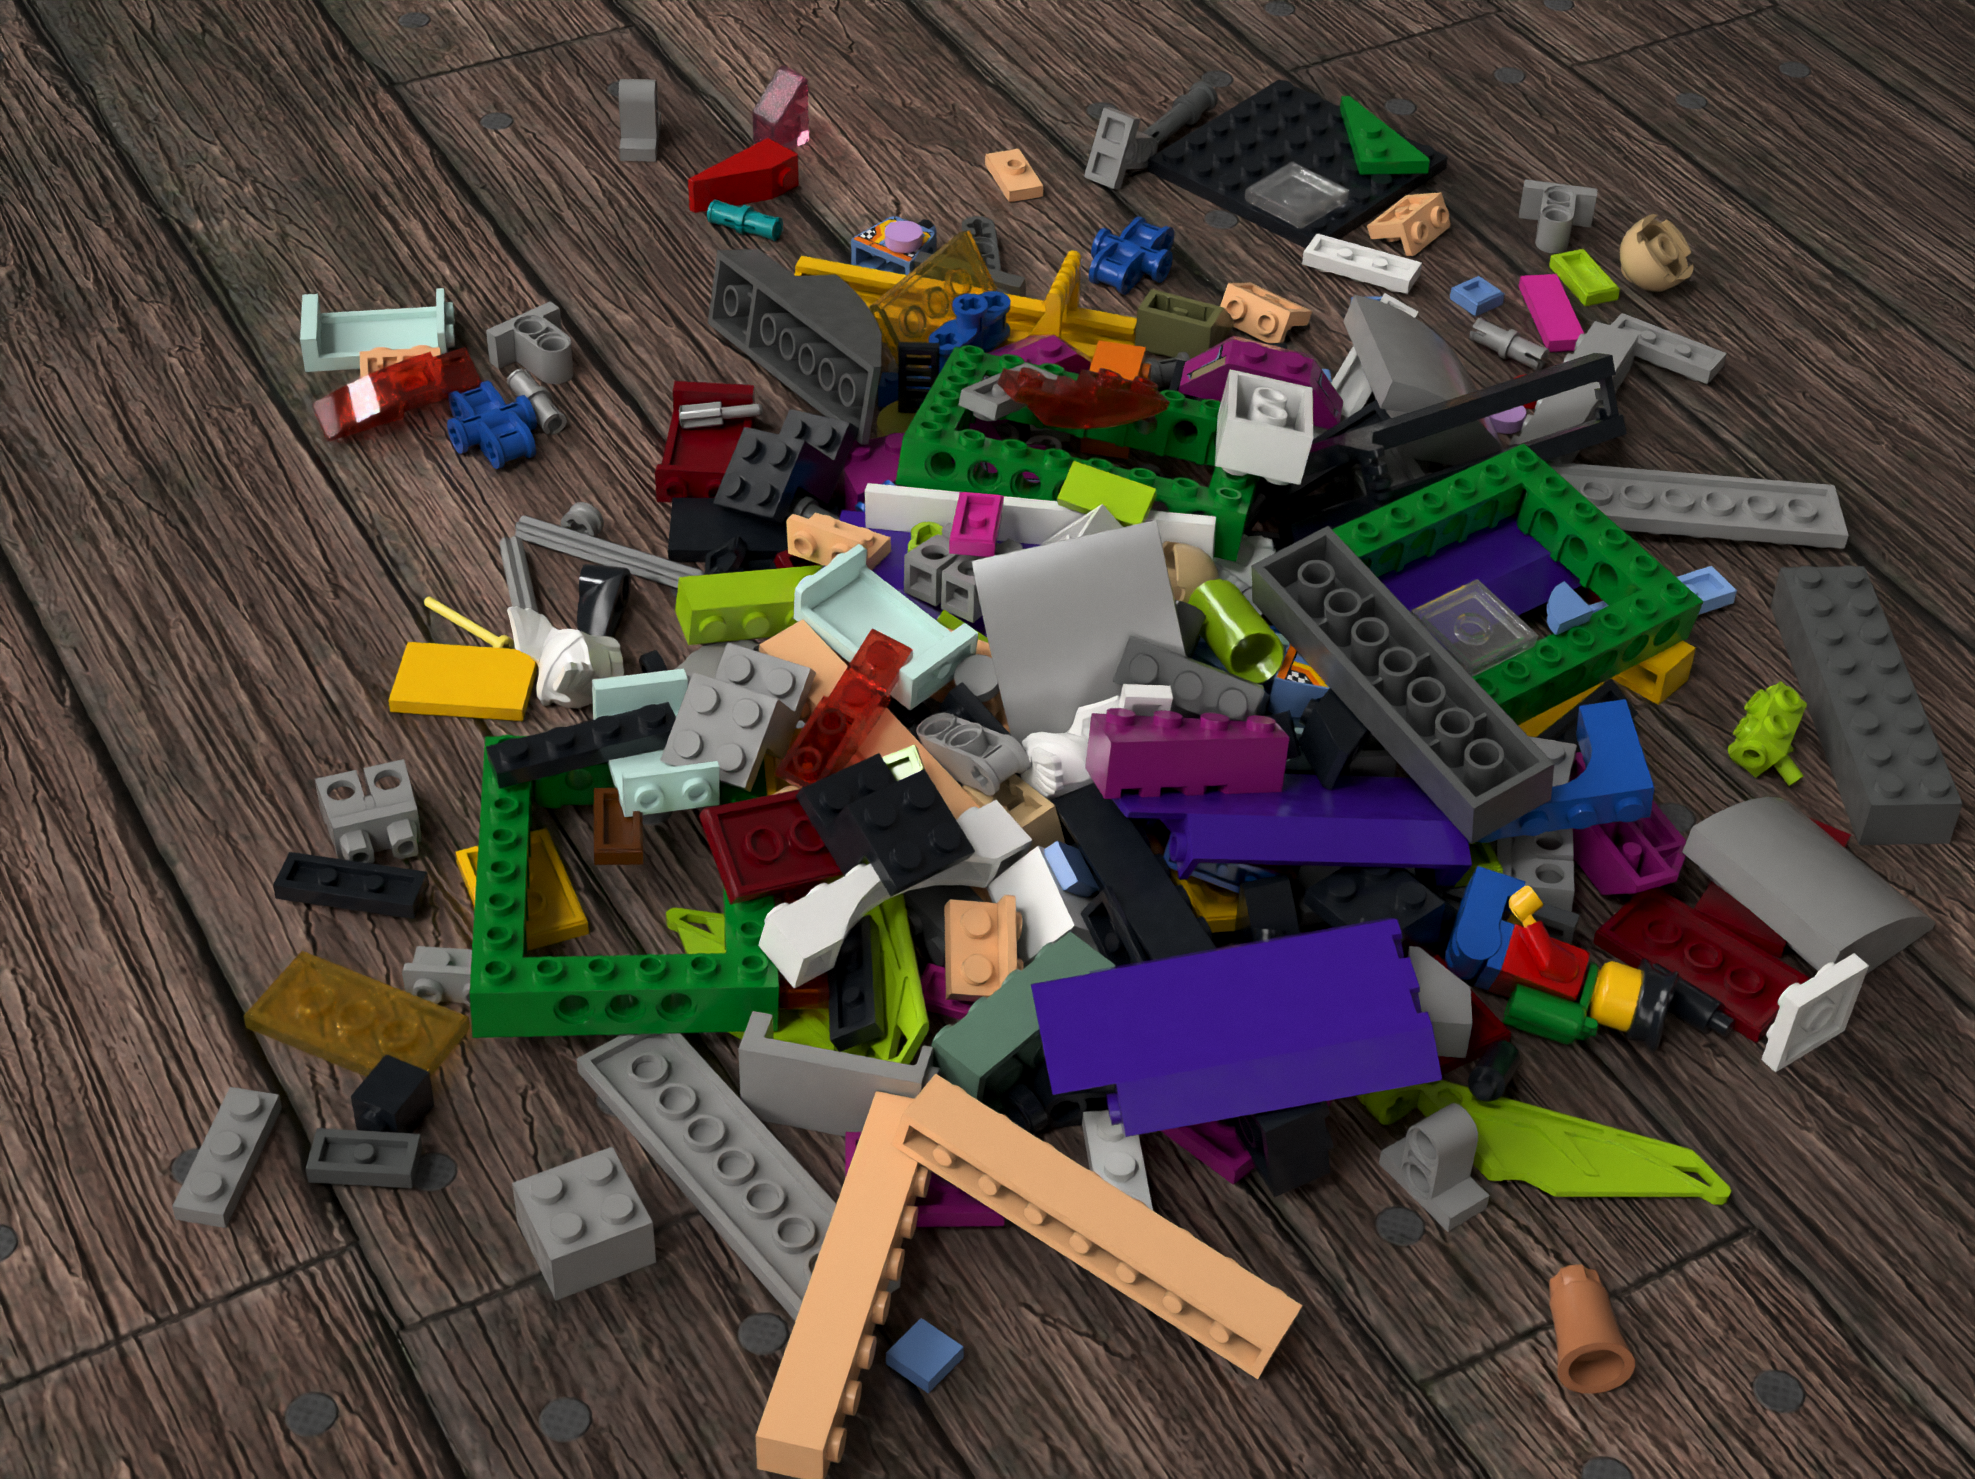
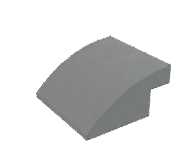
(1413, 370)
(1064, 619)
(1804, 884)

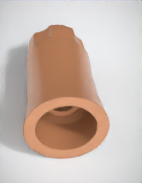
(1588, 1338)

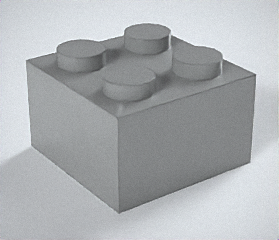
(584, 1223)

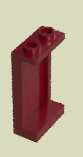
(699, 457)

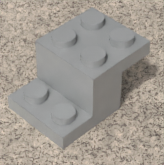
(739, 714)

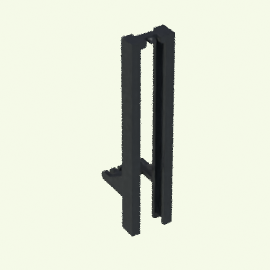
(1368, 443)

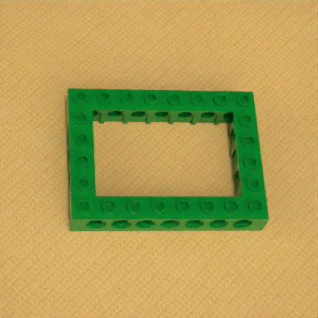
(943, 433)
(1645, 600)
(598, 992)

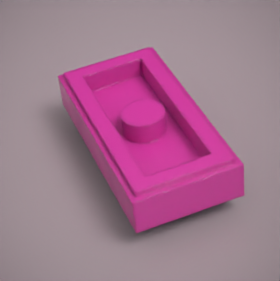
(976, 524)

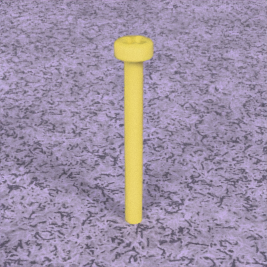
(497, 642)

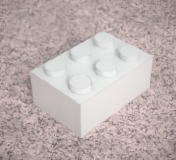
(1264, 428)

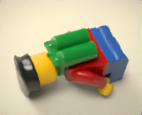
(1547, 977)

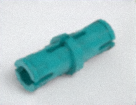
(745, 220)

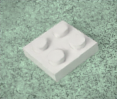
(1814, 1011)

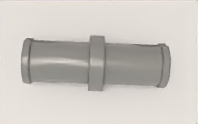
(1509, 344)
(546, 412)

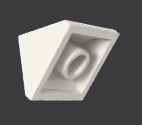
(1045, 908)

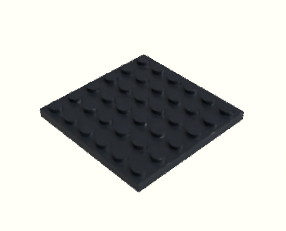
(1267, 134)

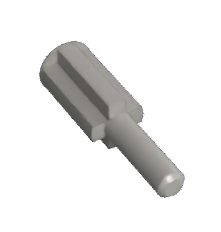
(713, 414)

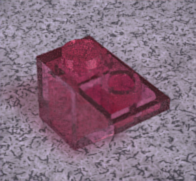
(783, 110)

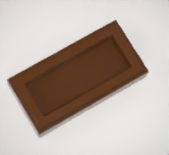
(616, 837)

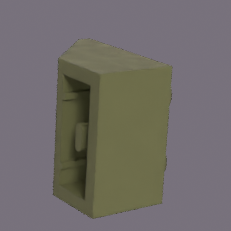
(1180, 324)

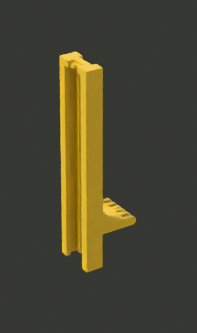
(1027, 316)

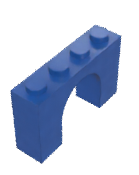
(1608, 791)

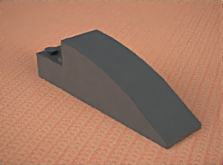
(802, 331)

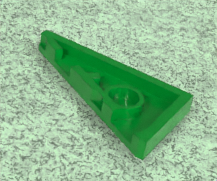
(1376, 145)

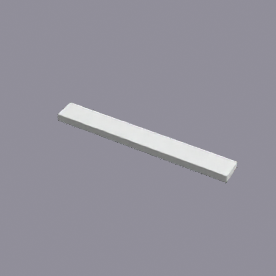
(1022, 518)

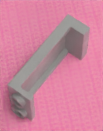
(818, 1085)

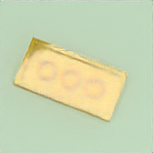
(926, 294)
(353, 1018)

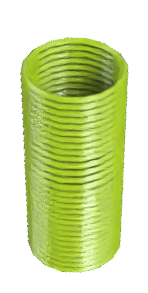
(1237, 632)

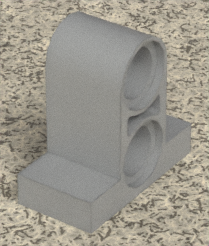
(639, 120)
(1118, 148)
(1556, 210)
(535, 343)
(1437, 1166)

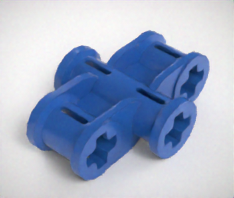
(1136, 252)
(978, 323)
(497, 428)

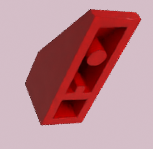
(746, 177)

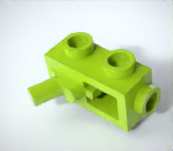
(1767, 732)

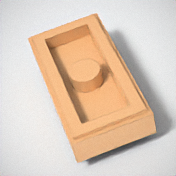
(1014, 175)

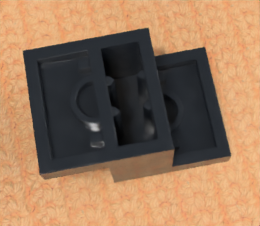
(775, 467)
(885, 823)
(1378, 893)

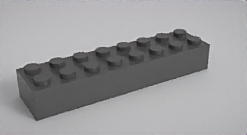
(1402, 684)
(1865, 707)

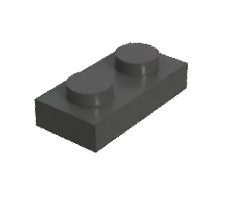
(364, 1158)

